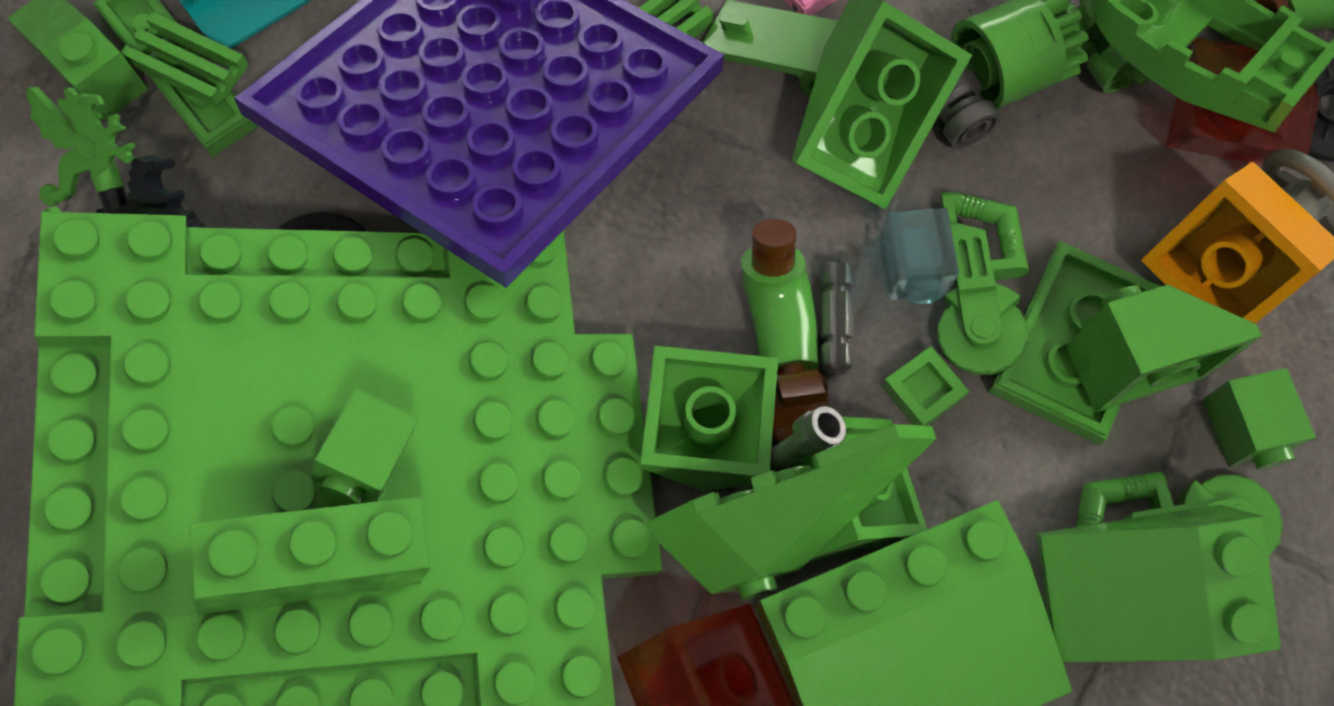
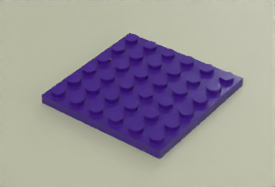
(482, 112)

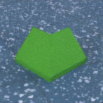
(709, 417)

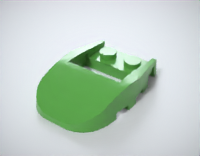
(1156, 39)

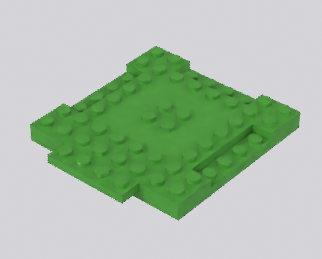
(200, 386)

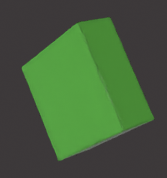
(925, 388)

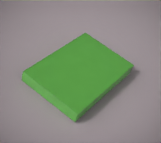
(1045, 375)

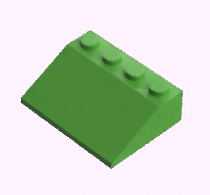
(921, 624)

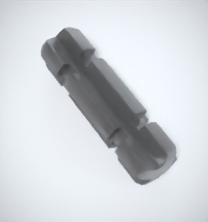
(836, 318)

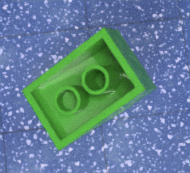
(875, 98)
(1161, 587)

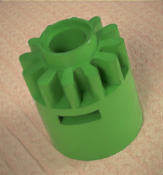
(1023, 47)

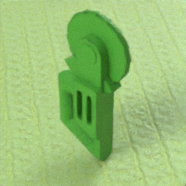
(982, 325)
(1223, 489)

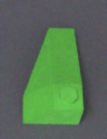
(789, 514)

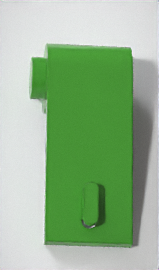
(771, 39)

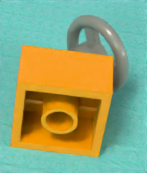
(1253, 237)

